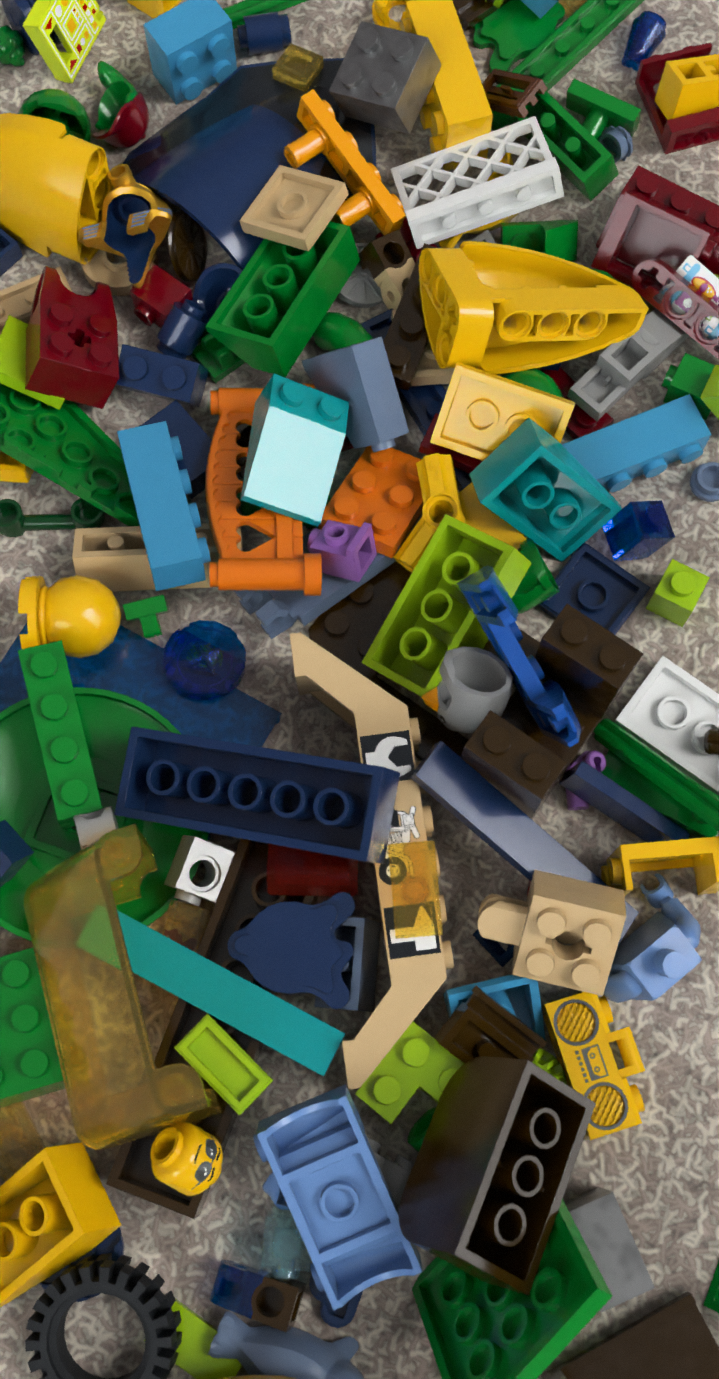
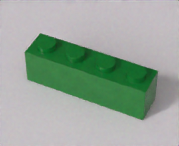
(60, 732)

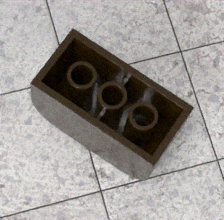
(495, 1169)

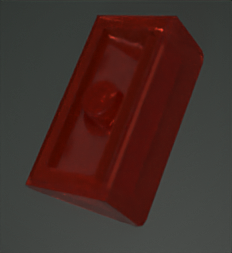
(309, 873)

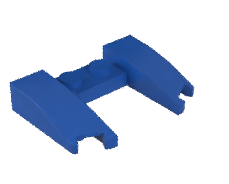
(497, 618)

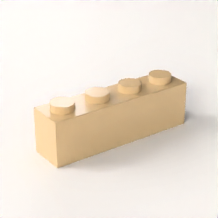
(120, 558)

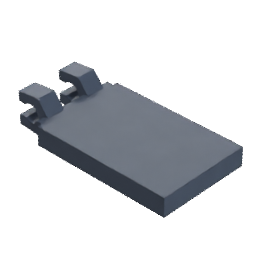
(292, 605)

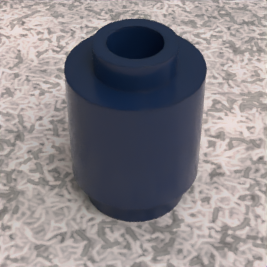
(264, 33)
(182, 329)

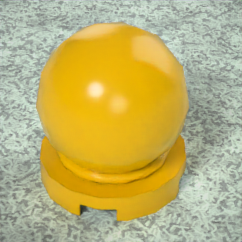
(70, 610)

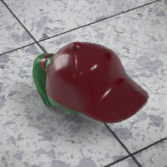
(121, 111)

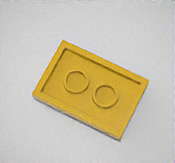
(488, 408)

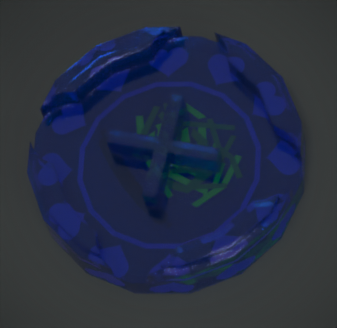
(204, 660)

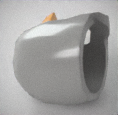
(469, 688)

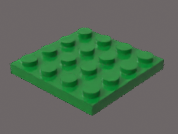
(504, 1333)

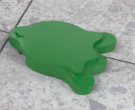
(515, 32)

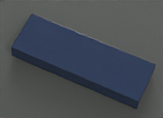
(620, 805)

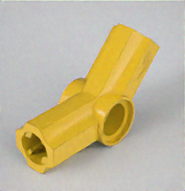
(439, 496)

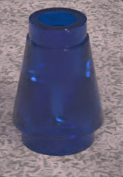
(644, 38)

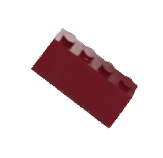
(657, 238)

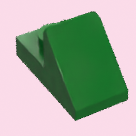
(549, 237)

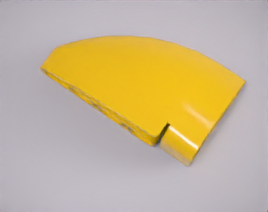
(49, 185)
(519, 307)

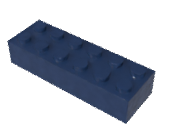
(258, 794)

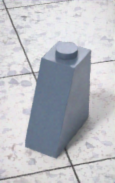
(366, 381)

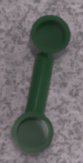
(14, 522)

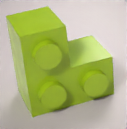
(409, 1065)

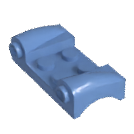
(336, 1195)

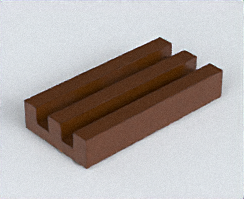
(509, 101)

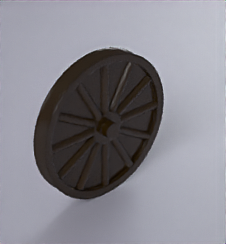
(187, 246)

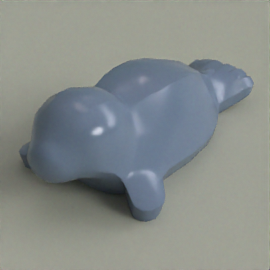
(290, 1353)

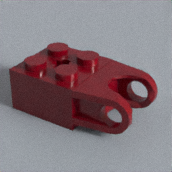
(72, 342)

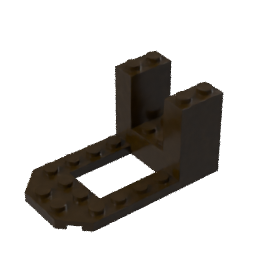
(509, 748)

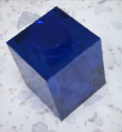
(638, 530)

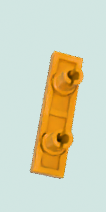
(341, 149)

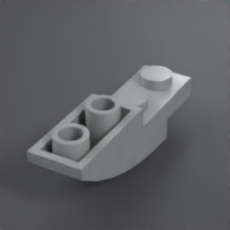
(625, 364)

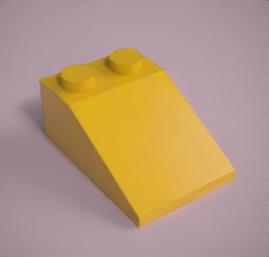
(50, 1217)

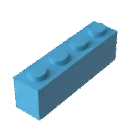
(642, 444)
(162, 505)

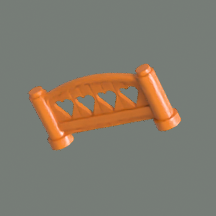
(274, 564)

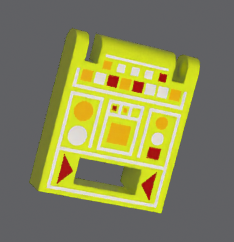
(76, 26)

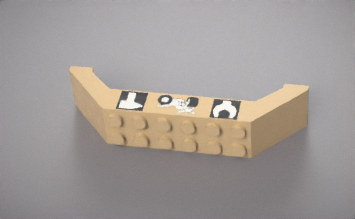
(386, 740)

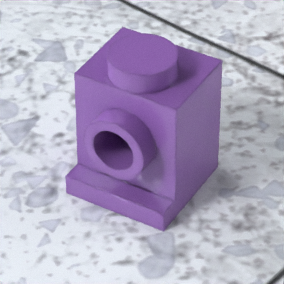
(344, 549)

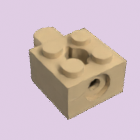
(560, 911)

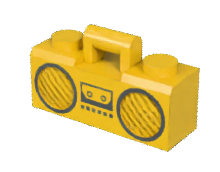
(582, 1047)

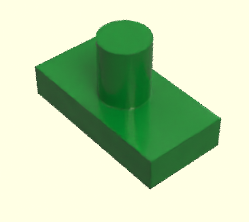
(601, 109)

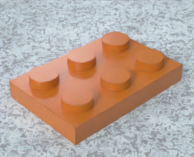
(382, 492)

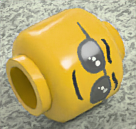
(186, 1158)

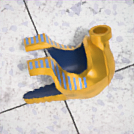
(131, 223)

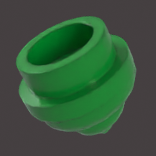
(11, 47)

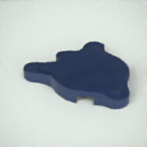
(296, 949)

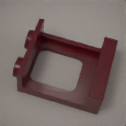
(681, 131)

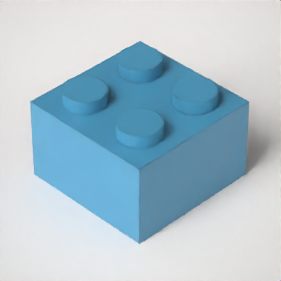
(191, 48)

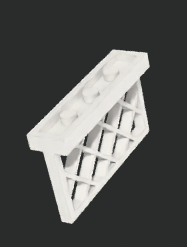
(482, 200)

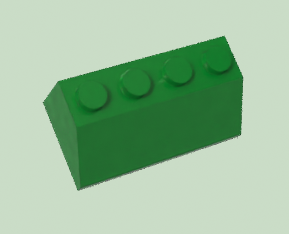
(283, 299)

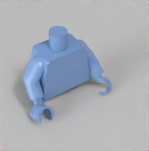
(655, 952)

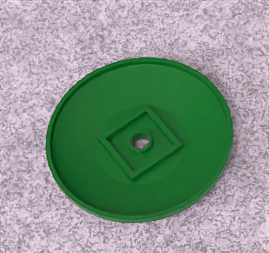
(30, 809)

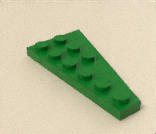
(67, 451)

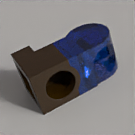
(257, 1295)

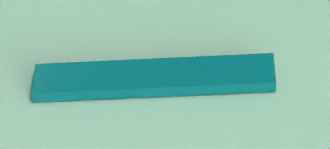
(230, 997)

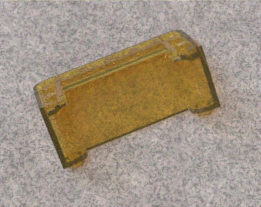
(95, 1001)

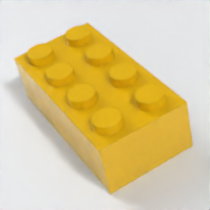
(457, 101)

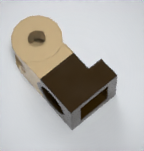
(389, 265)

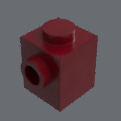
(157, 296)

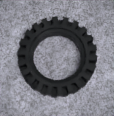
(114, 1279)

